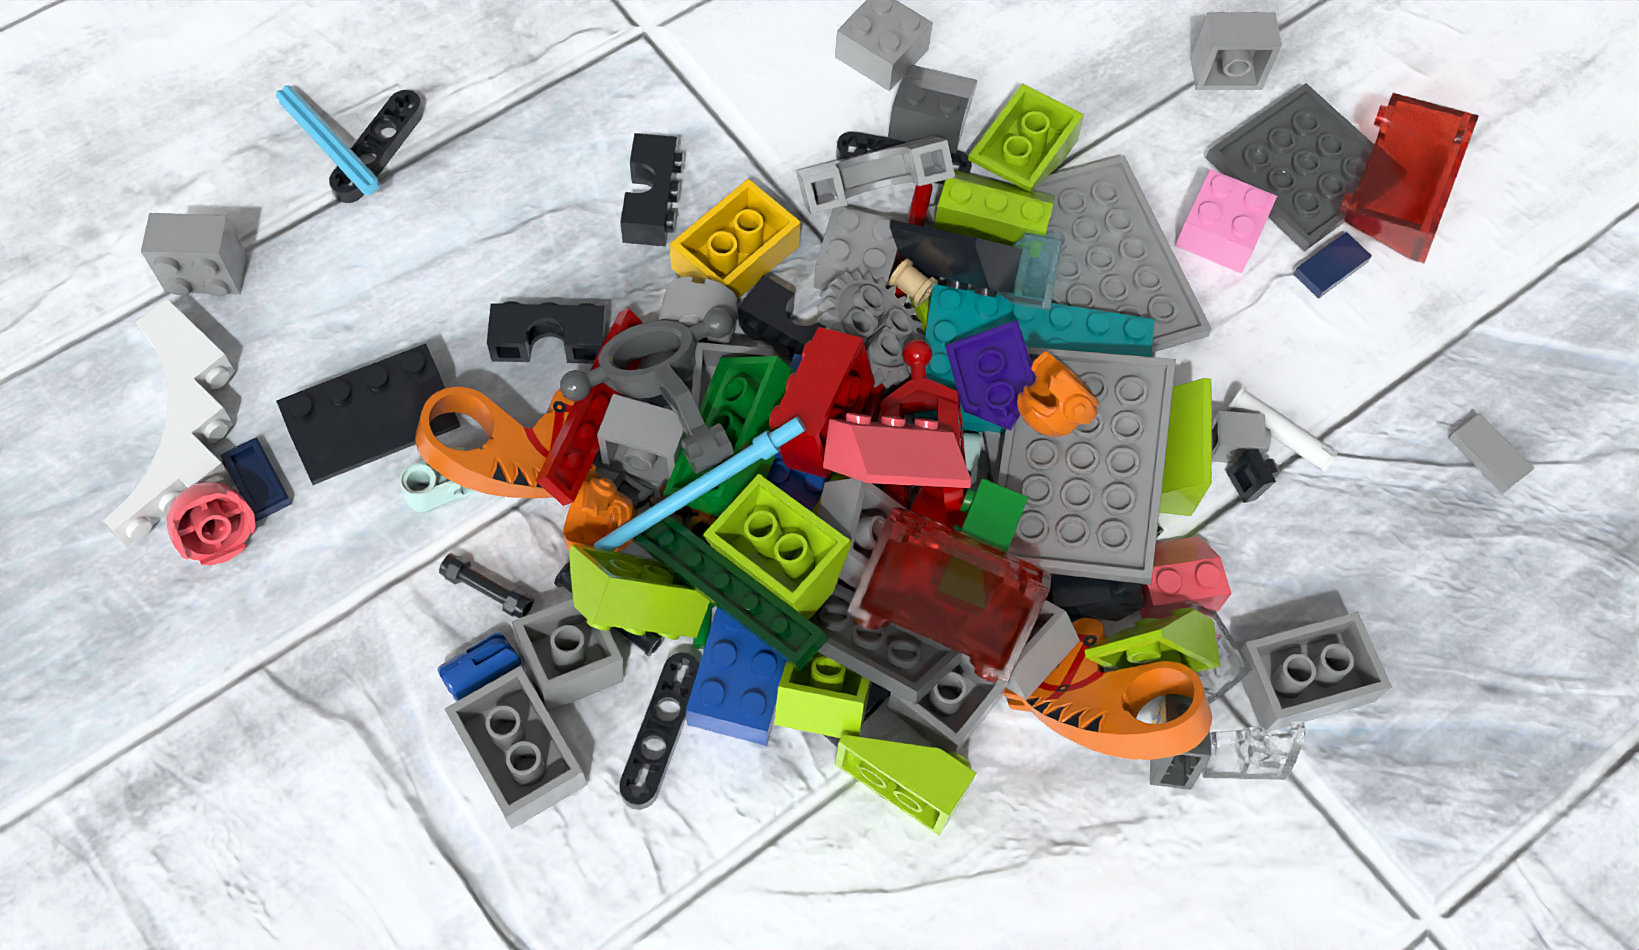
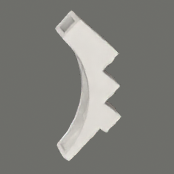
(193, 422)

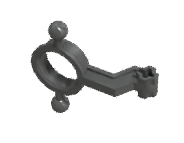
(703, 444)

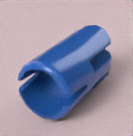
(478, 666)

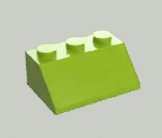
(991, 209)
(1188, 448)
(781, 545)
(633, 594)

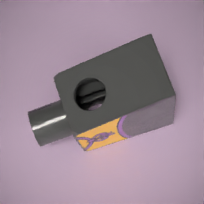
(1183, 769)

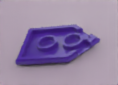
(992, 372)

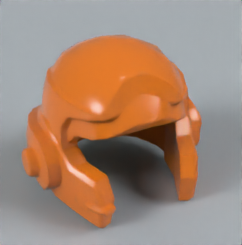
(1056, 399)
(597, 513)

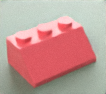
(895, 452)

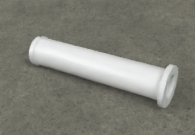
(1285, 431)

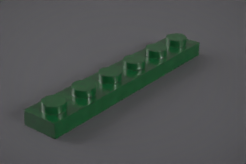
(733, 591)

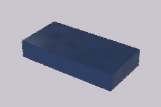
(1332, 265)
(256, 479)

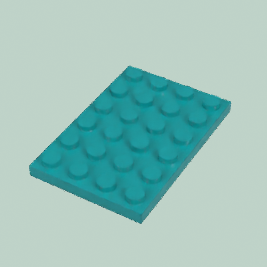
(962, 313)

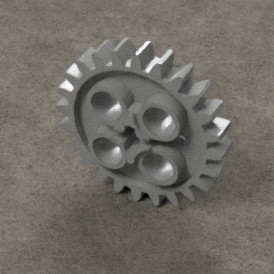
(852, 308)

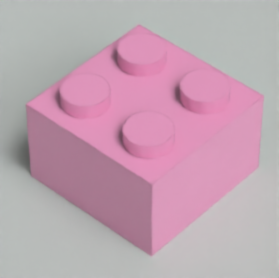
(1226, 221)

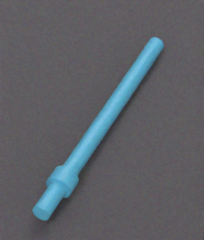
(763, 447)

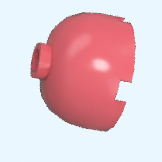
(210, 523)

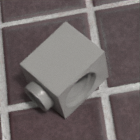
(1236, 433)

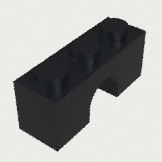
(648, 215)
(767, 315)
(517, 326)

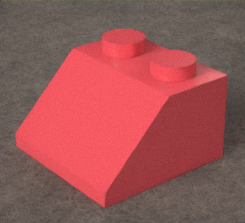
(1184, 575)

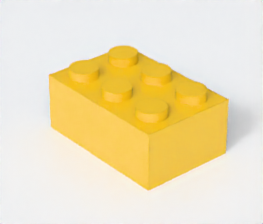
(737, 240)

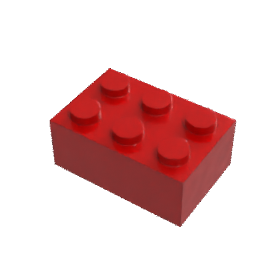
(826, 386)

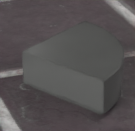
(634, 489)

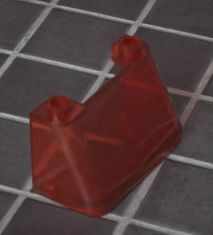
(1409, 174)
(951, 592)

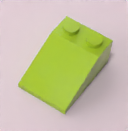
(1028, 138)
(1181, 638)
(822, 698)
(911, 777)

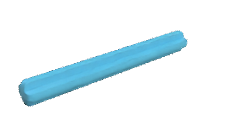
(328, 140)

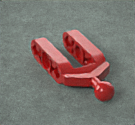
(920, 396)

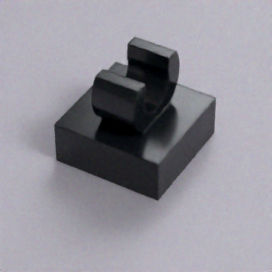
(1252, 475)

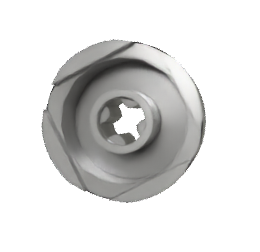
(691, 301)

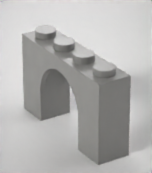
(911, 162)

